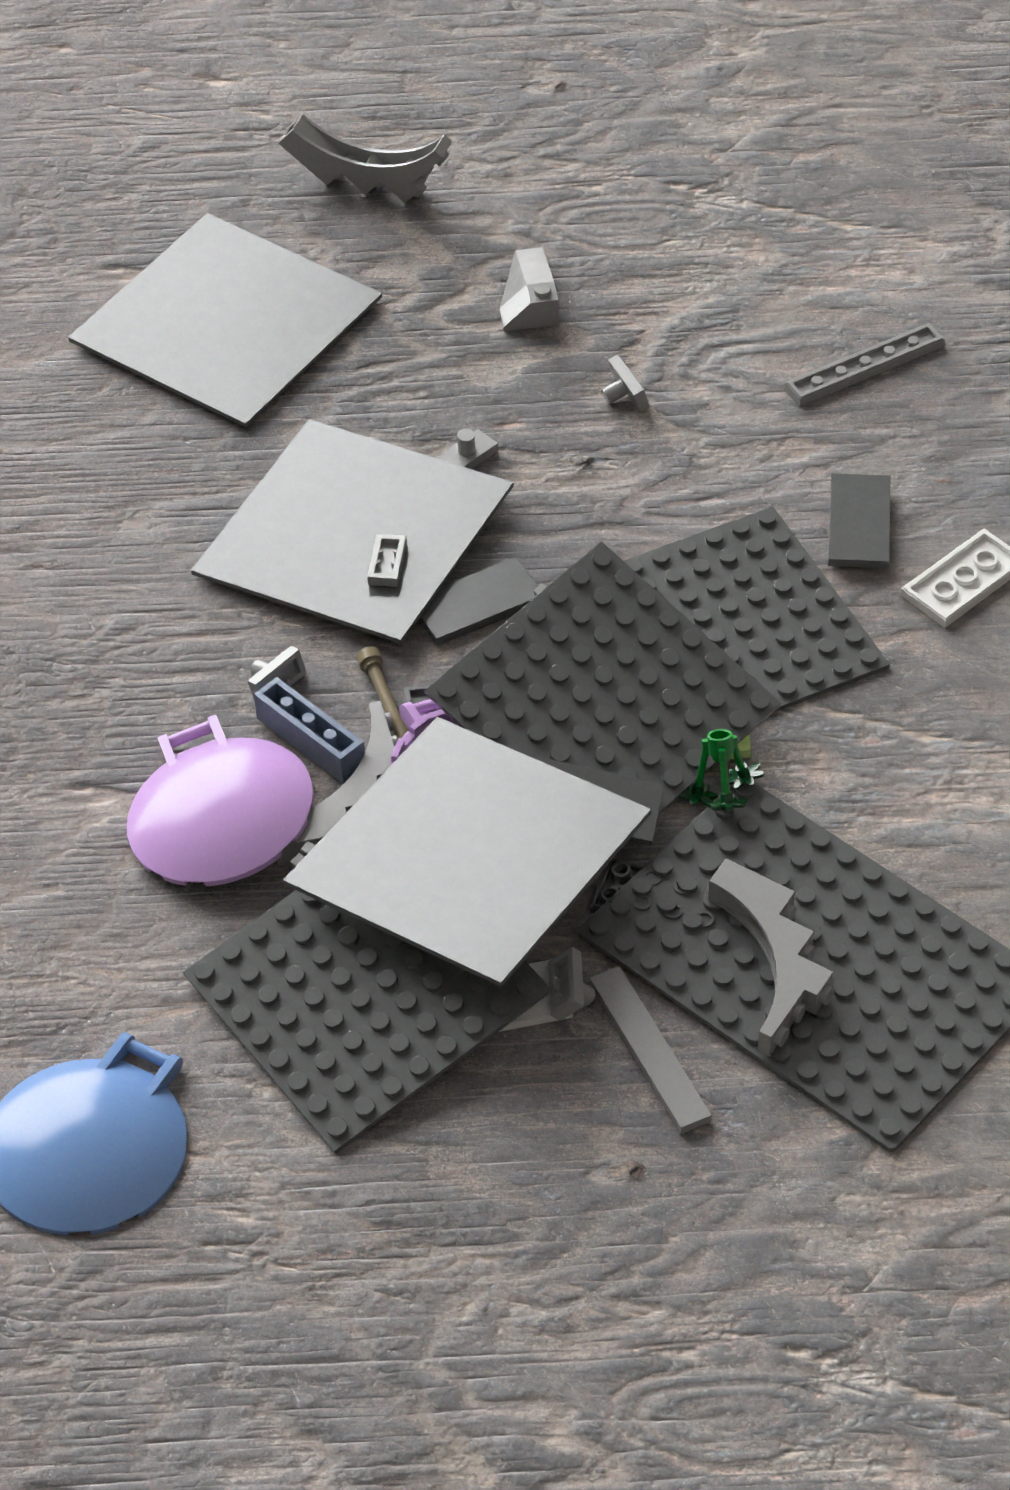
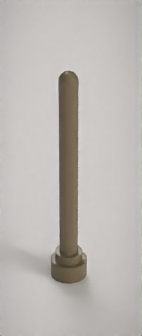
(371, 662)

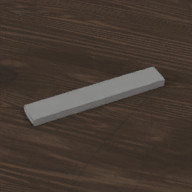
(864, 364)
(650, 1050)

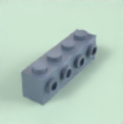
(309, 729)

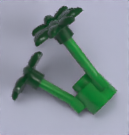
(721, 745)

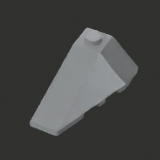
(530, 293)

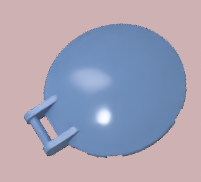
(91, 1141)

